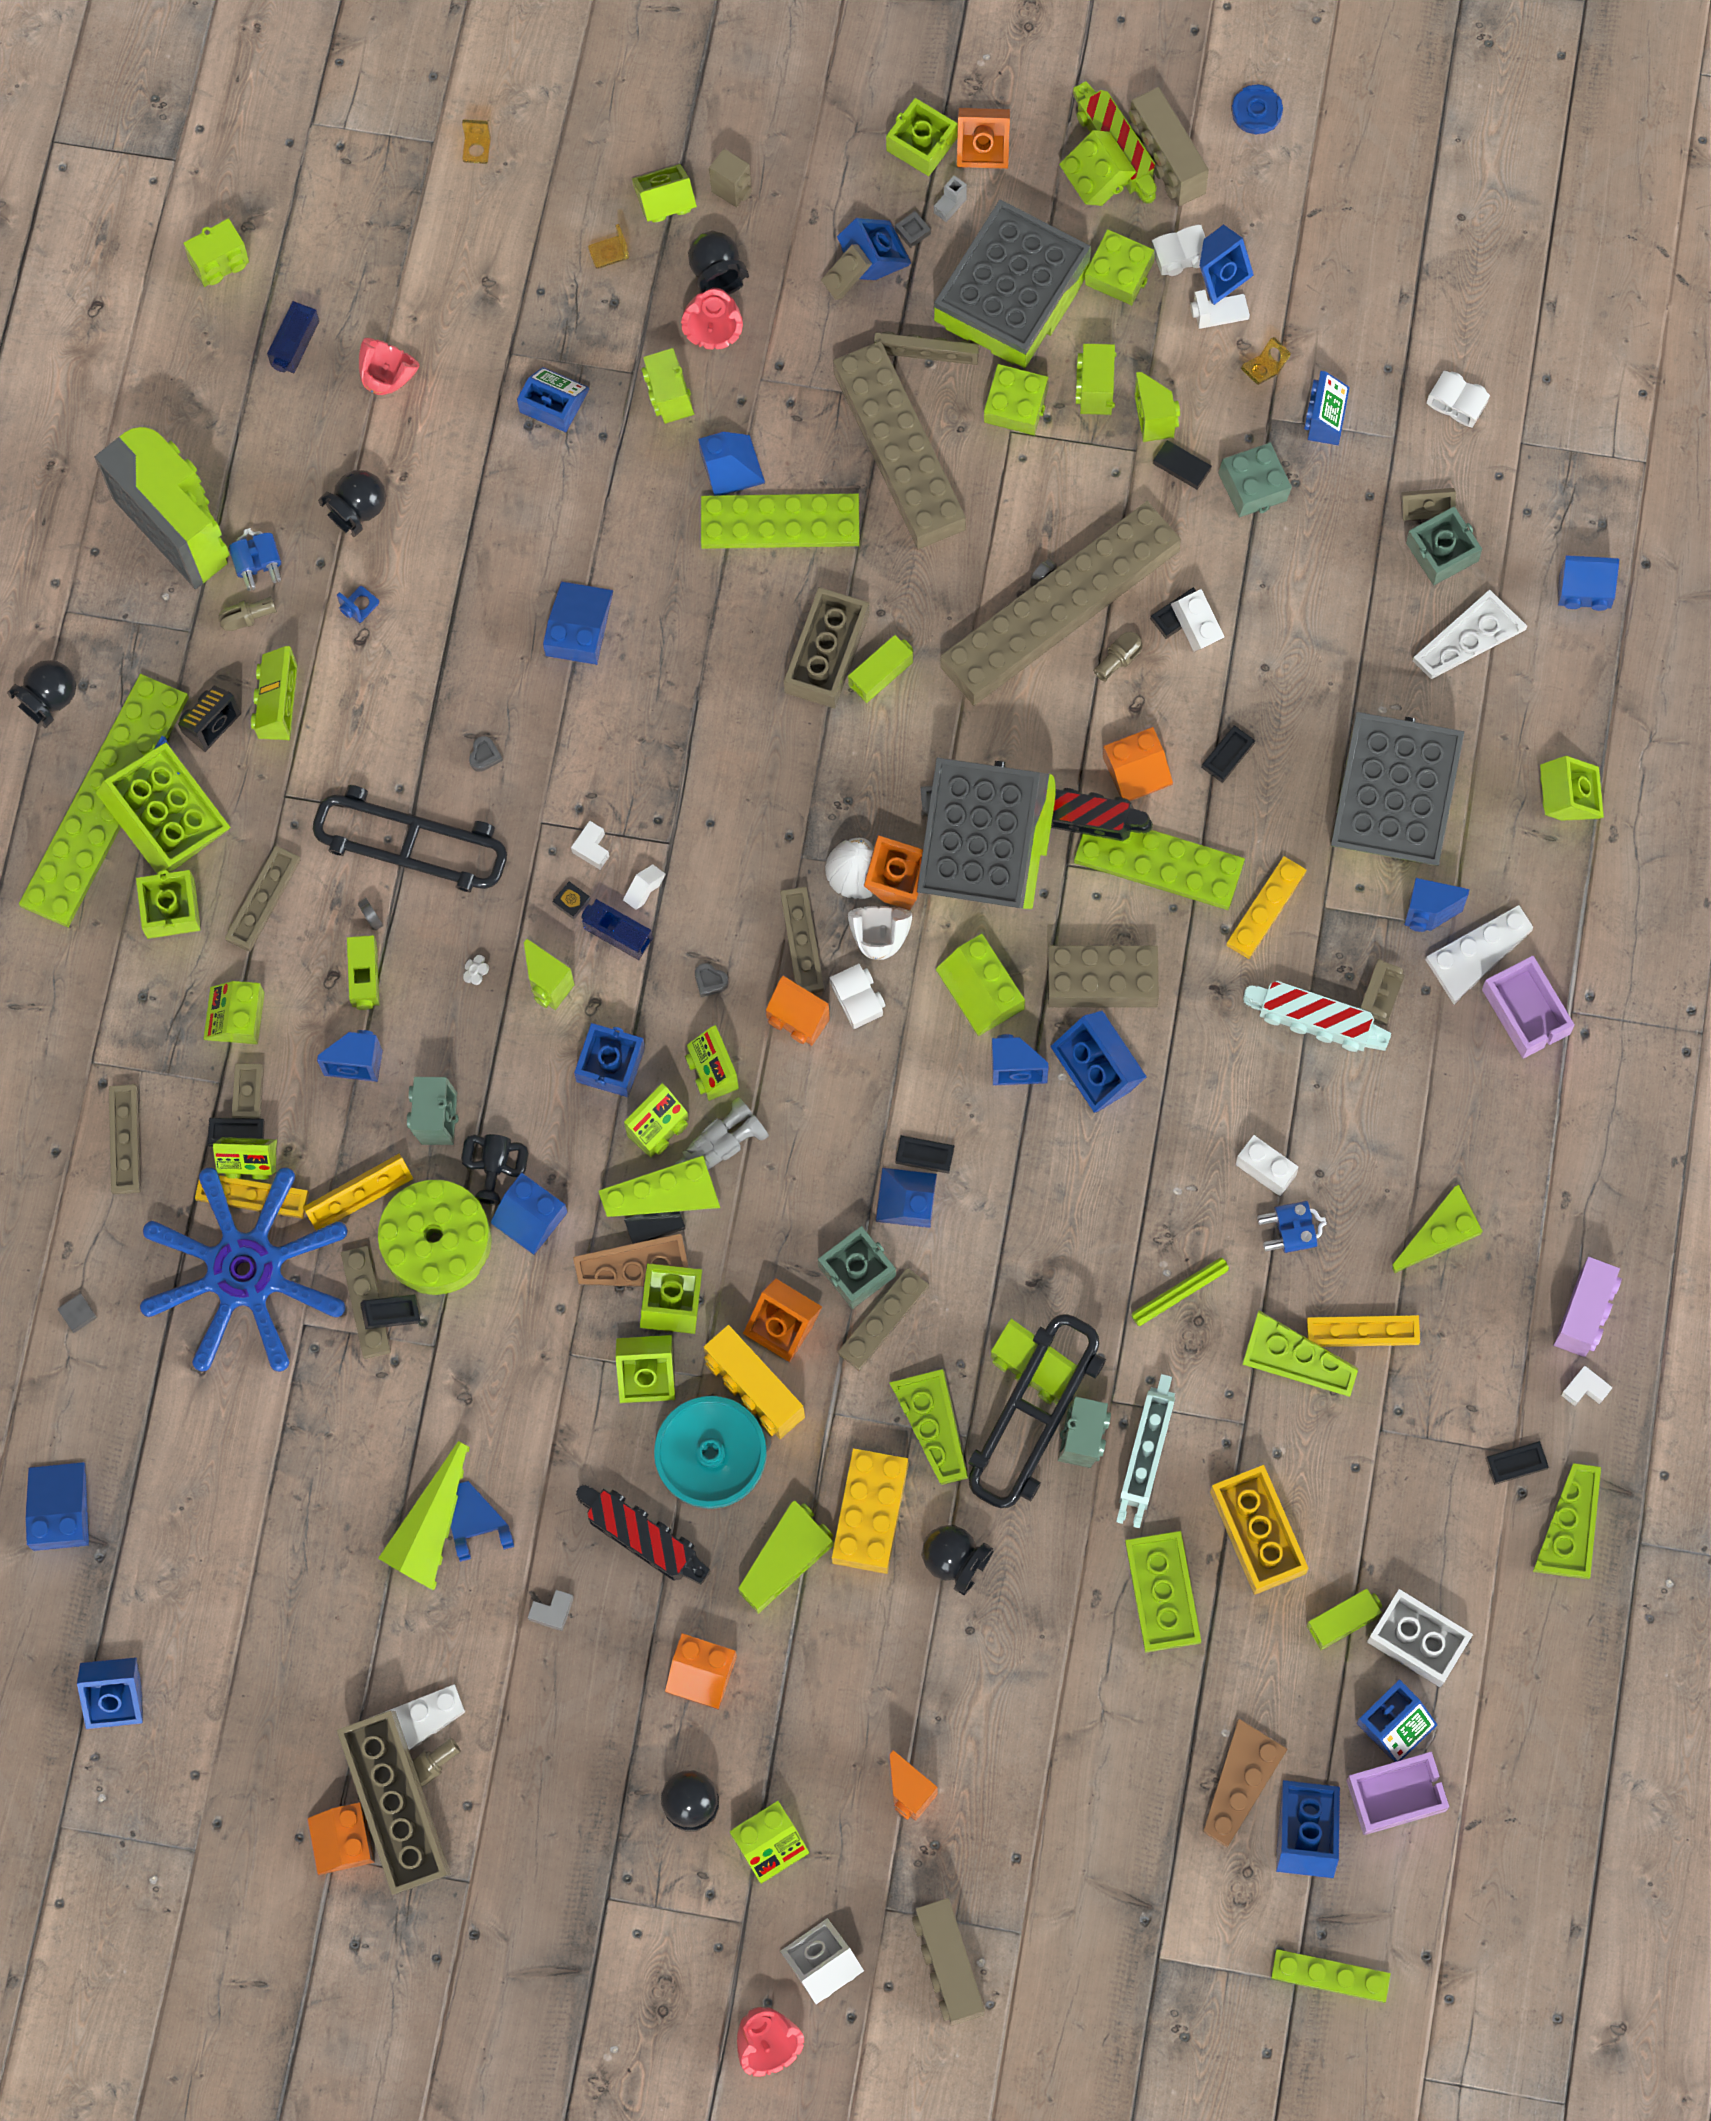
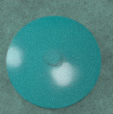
(710, 1452)

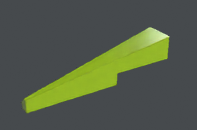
(421, 1536)

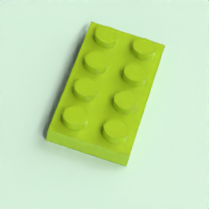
(1163, 1591)

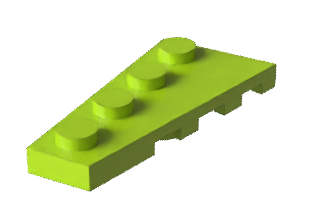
(671, 1189)
(932, 1418)

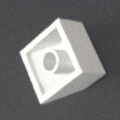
(822, 1961)

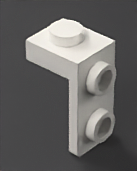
(1226, 311)

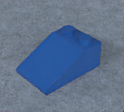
(577, 623)
(57, 1507)
(1308, 1829)

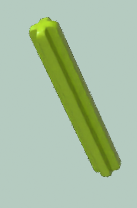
(1180, 1291)

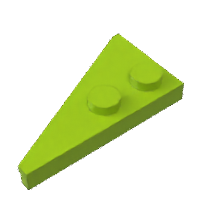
(1446, 1228)

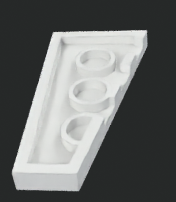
(1472, 633)
(1474, 954)
(428, 1714)

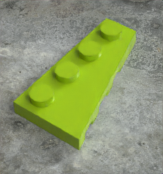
(1295, 1357)
(1571, 1533)

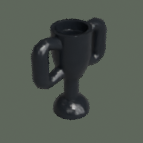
(494, 1159)

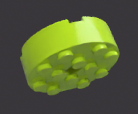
(430, 1209)

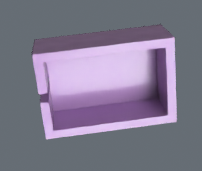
(1528, 1007)
(1588, 1307)
(1397, 1793)

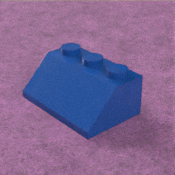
(1098, 1061)

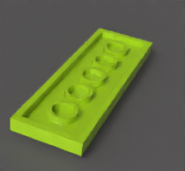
(779, 521)
(1166, 865)

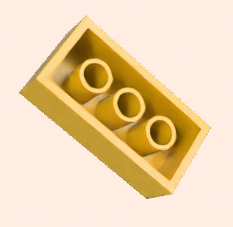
(754, 1382)
(870, 1511)
(1259, 1529)

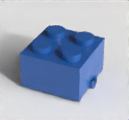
(609, 1060)

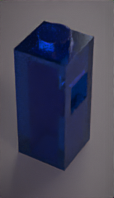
(293, 337)
(616, 929)

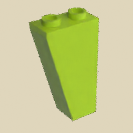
(786, 1556)

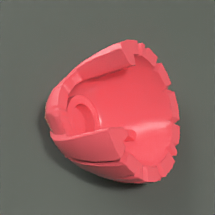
(712, 320)
(384, 367)
(767, 2041)

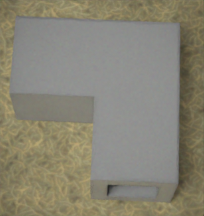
(954, 196)
(553, 1615)

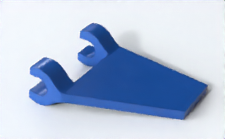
(475, 1517)

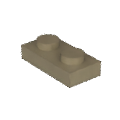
(846, 271)
(1427, 503)
(247, 1091)

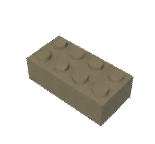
(1169, 147)
(826, 647)
(1103, 976)
(949, 1961)

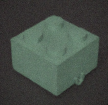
(1254, 480)
(1444, 545)
(432, 1110)
(857, 1267)
(1083, 1432)

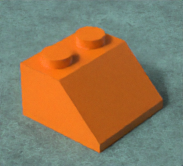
(983, 138)
(1137, 764)
(894, 872)
(797, 1011)
(782, 1319)
(700, 1671)
(910, 1788)
(340, 1839)

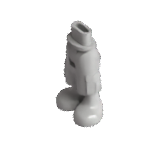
(717, 1142)

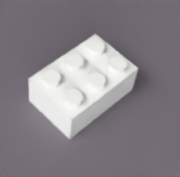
(1419, 1638)

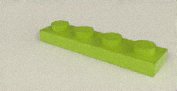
(1330, 1976)

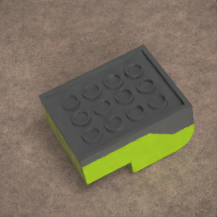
(1013, 284)
(164, 501)
(1397, 788)
(986, 832)

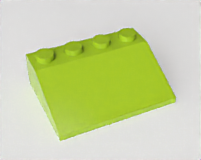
(162, 810)

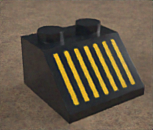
(209, 717)

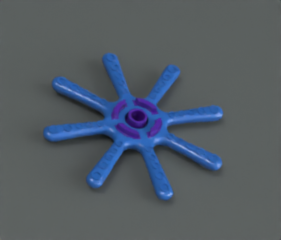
(258, 1283)

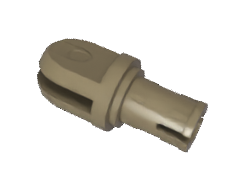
(245, 613)
(1120, 654)
(429, 1764)

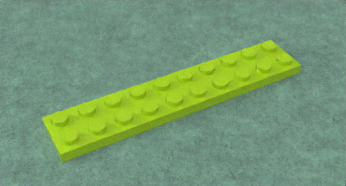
(88, 824)

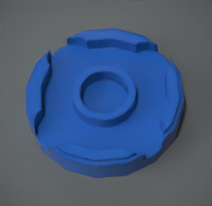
(1257, 109)

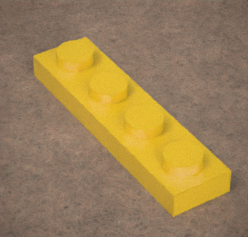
(1266, 907)
(358, 1192)
(252, 1196)
(1364, 1331)

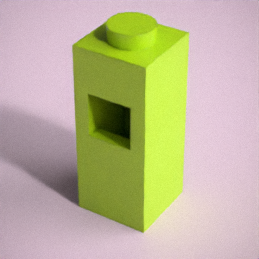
(881, 668)
(363, 972)
(1345, 1618)

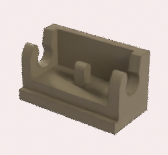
(1382, 991)

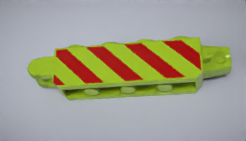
(1101, 113)

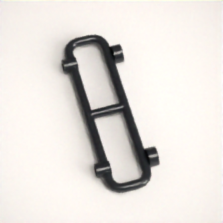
(355, 799)
(1089, 1364)

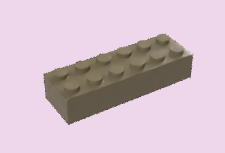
(393, 1802)

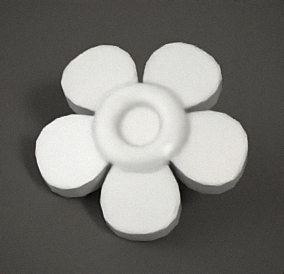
(476, 969)

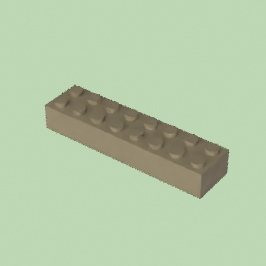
(899, 445)

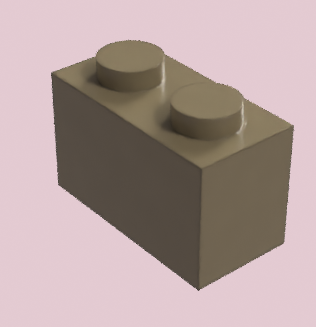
(730, 178)

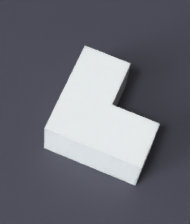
(587, 846)
(643, 885)
(1586, 1383)

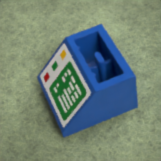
(551, 398)
(1326, 409)
(1397, 1722)

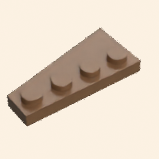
(629, 1263)
(1244, 1775)

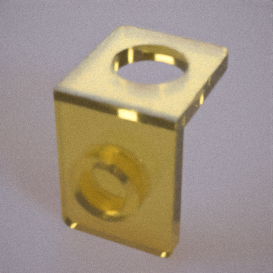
(476, 133)
(609, 250)
(1264, 366)

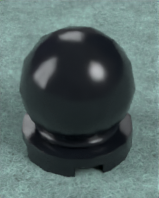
(716, 262)
(356, 499)
(45, 689)
(953, 1555)
(690, 1801)

